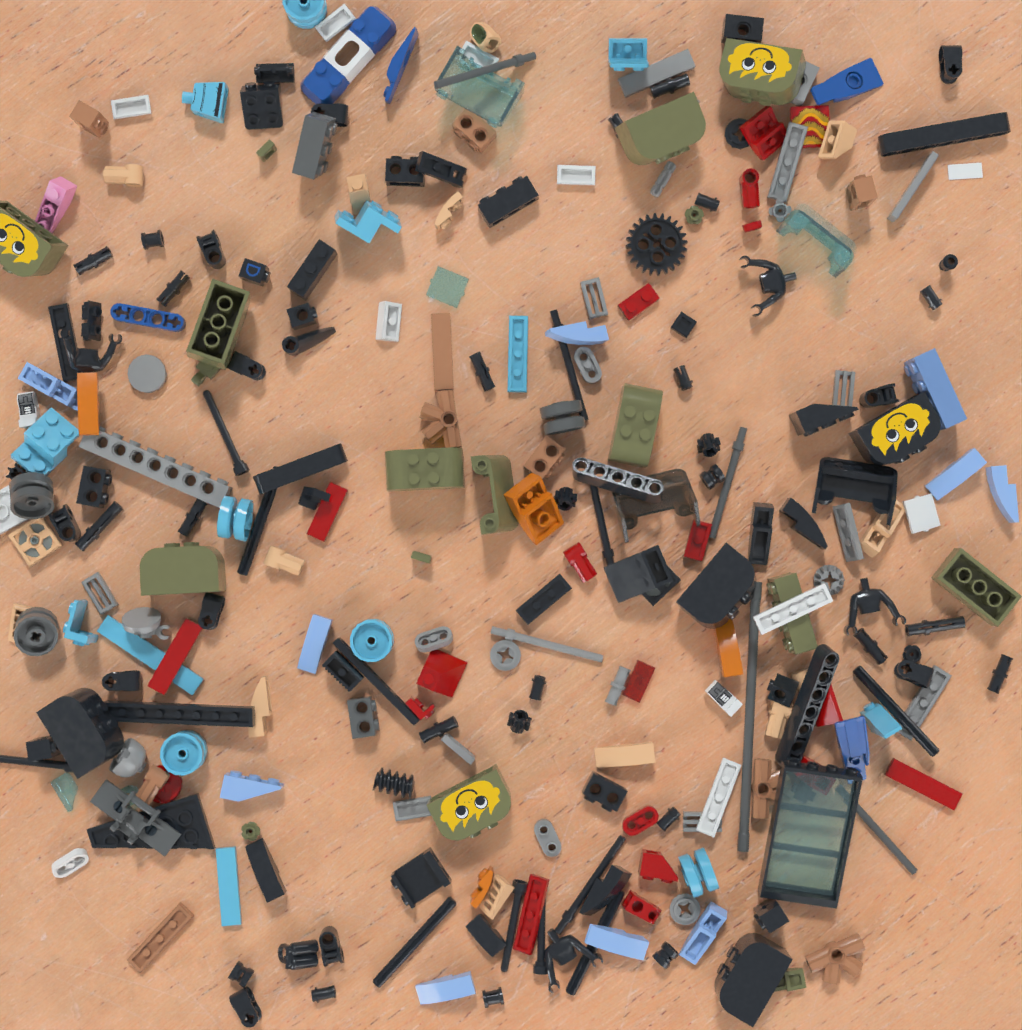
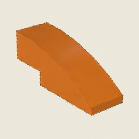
(88, 403)
(728, 650)

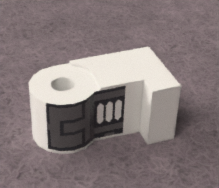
(28, 409)
(723, 698)

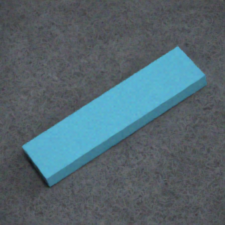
(517, 354)
(228, 886)

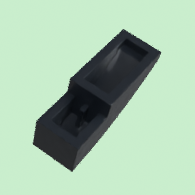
(804, 523)
(760, 533)
(265, 870)
(605, 890)

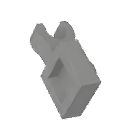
(158, 632)

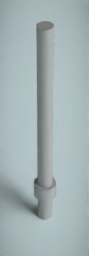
(510, 634)

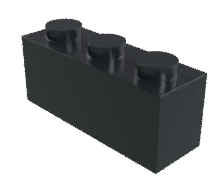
(507, 201)
(312, 270)

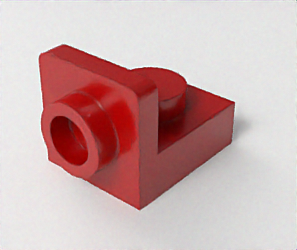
(417, 707)

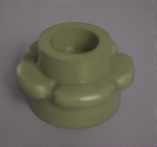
(689, 215)
(250, 826)

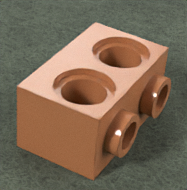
(89, 119)
(478, 126)
(861, 192)
(540, 455)

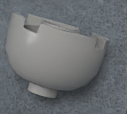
(129, 760)

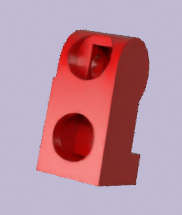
(641, 907)

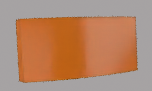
(484, 882)

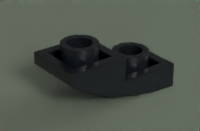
(485, 935)

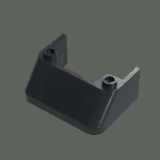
(856, 482)

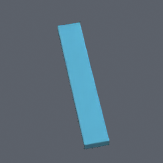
(147, 653)

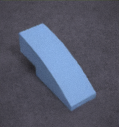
(579, 334)
(955, 474)
(1002, 492)
(314, 643)
(703, 932)
(617, 941)
(446, 988)

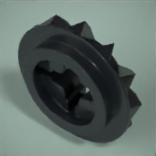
(731, 129)

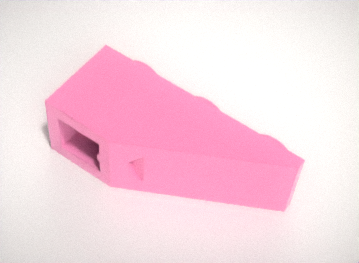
(55, 203)

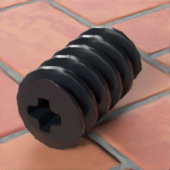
(394, 783)

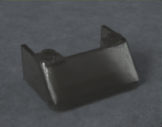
(676, 495)

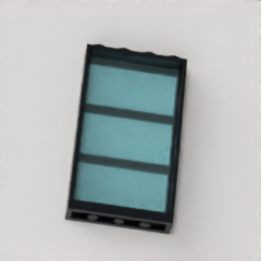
(810, 833)

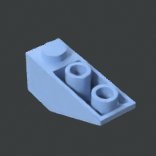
(241, 787)

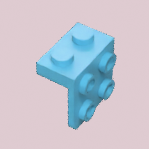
(628, 53)
(73, 625)

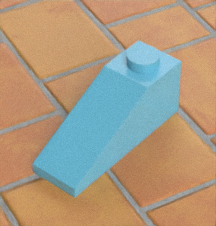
(880, 720)

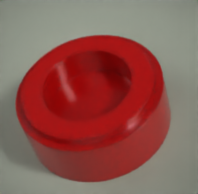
(752, 226)

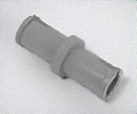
(617, 685)

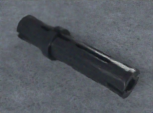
(104, 520)
(912, 629)

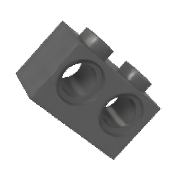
(357, 717)

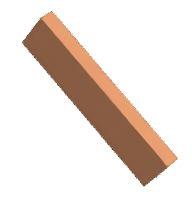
(442, 351)
(160, 937)

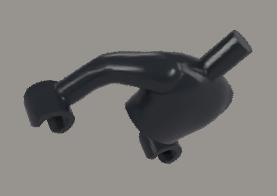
(771, 281)
(88, 359)
(869, 601)
(563, 951)

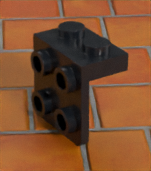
(261, 105)

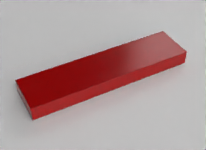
(175, 656)
(923, 784)
(531, 914)

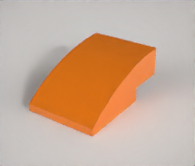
(534, 508)

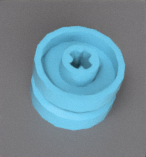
(305, 13)
(235, 518)
(383, 640)
(173, 756)
(698, 872)

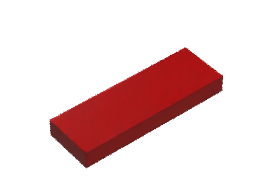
(327, 512)

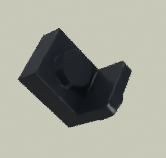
(311, 497)

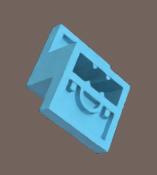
(368, 220)
(45, 443)

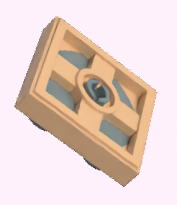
(35, 540)

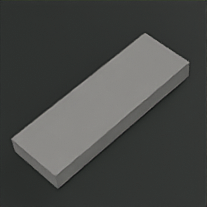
(848, 532)

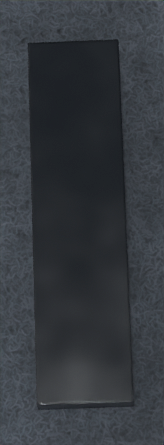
(61, 319)

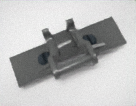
(132, 823)

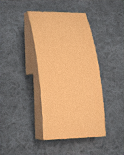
(445, 217)

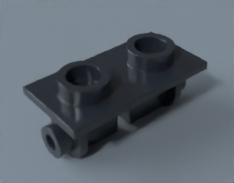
(274, 72)
(92, 313)

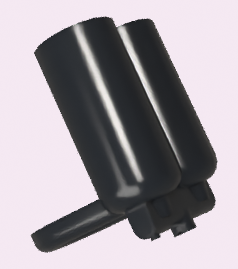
(299, 954)

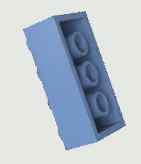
(930, 377)

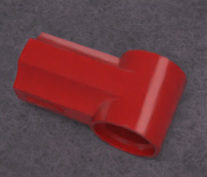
(750, 191)
(578, 559)

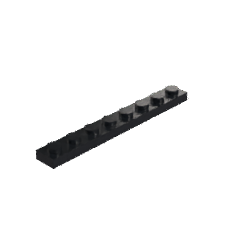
(182, 713)

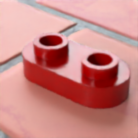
(641, 822)

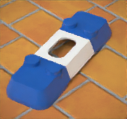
(327, 78)

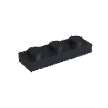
(543, 599)

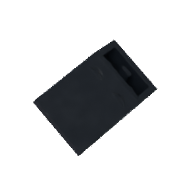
(813, 416)
(638, 574)

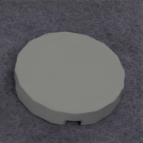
(147, 373)
(142, 620)

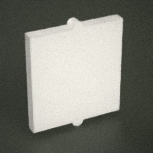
(921, 513)

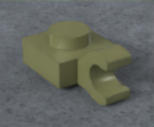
(206, 370)

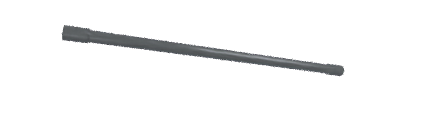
(743, 835)

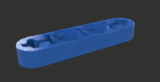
(148, 317)

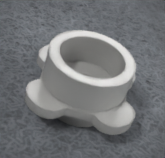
(780, 205)

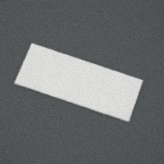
(965, 171)

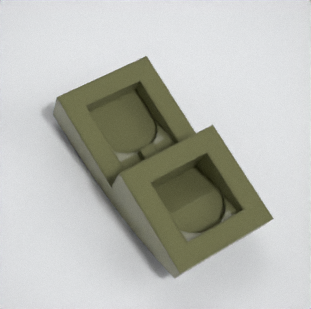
(792, 980)

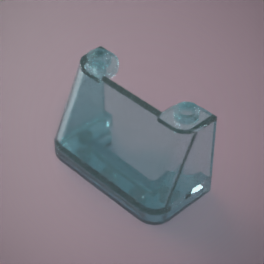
(485, 95)
(842, 246)

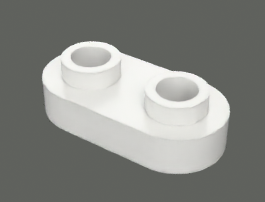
(70, 862)

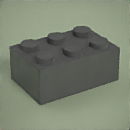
(314, 145)

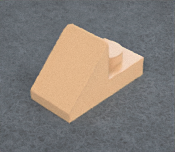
(358, 192)

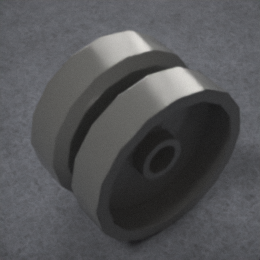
(562, 416)
(31, 495)
(36, 631)

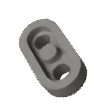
(587, 365)
(433, 638)
(547, 838)

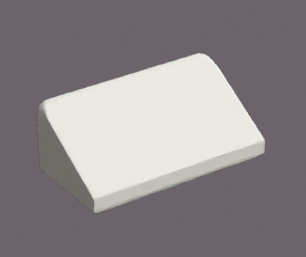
(388, 321)

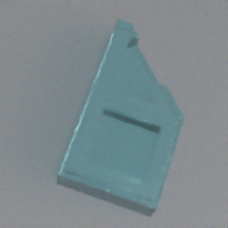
(65, 789)

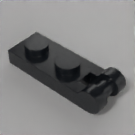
(440, 169)

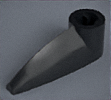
(306, 340)

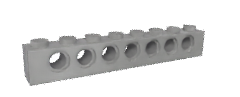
(145, 467)

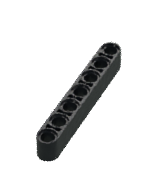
(944, 134)
(808, 704)

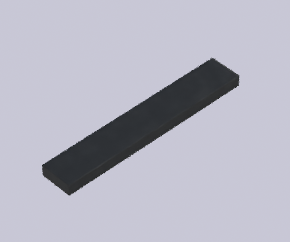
(376, 680)

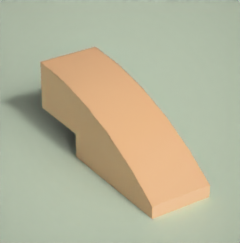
(879, 532)
(263, 707)
(625, 754)

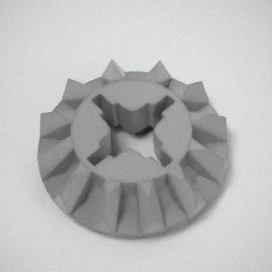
(823, 572)
(496, 658)
(685, 918)

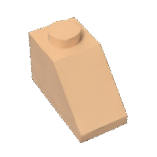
(837, 139)

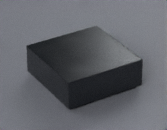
(683, 324)

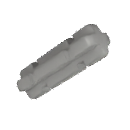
(663, 179)

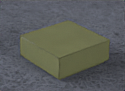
(266, 150)
(421, 557)

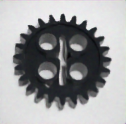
(668, 232)

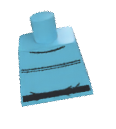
(208, 100)

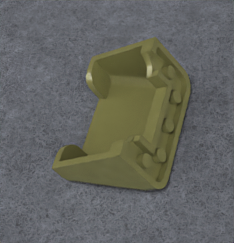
(501, 480)

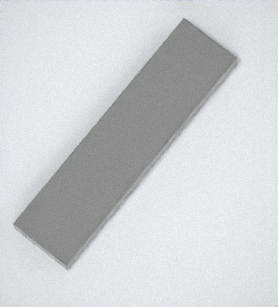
(656, 73)
(787, 161)
(913, 186)
(925, 699)

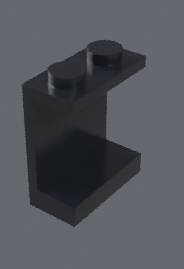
(420, 877)

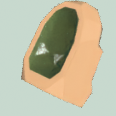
(485, 37)

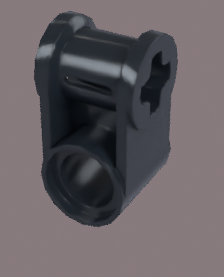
(950, 63)
(337, 111)
(210, 247)
(244, 365)
(882, 396)
(62, 521)
(211, 607)
(917, 674)
(124, 681)
(331, 950)
(244, 1005)

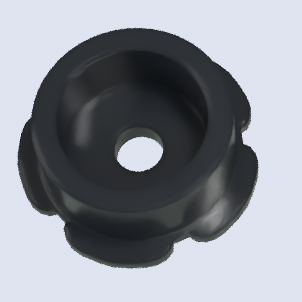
(916, 651)

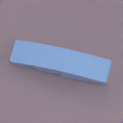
(49, 385)

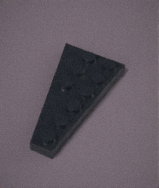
(183, 815)

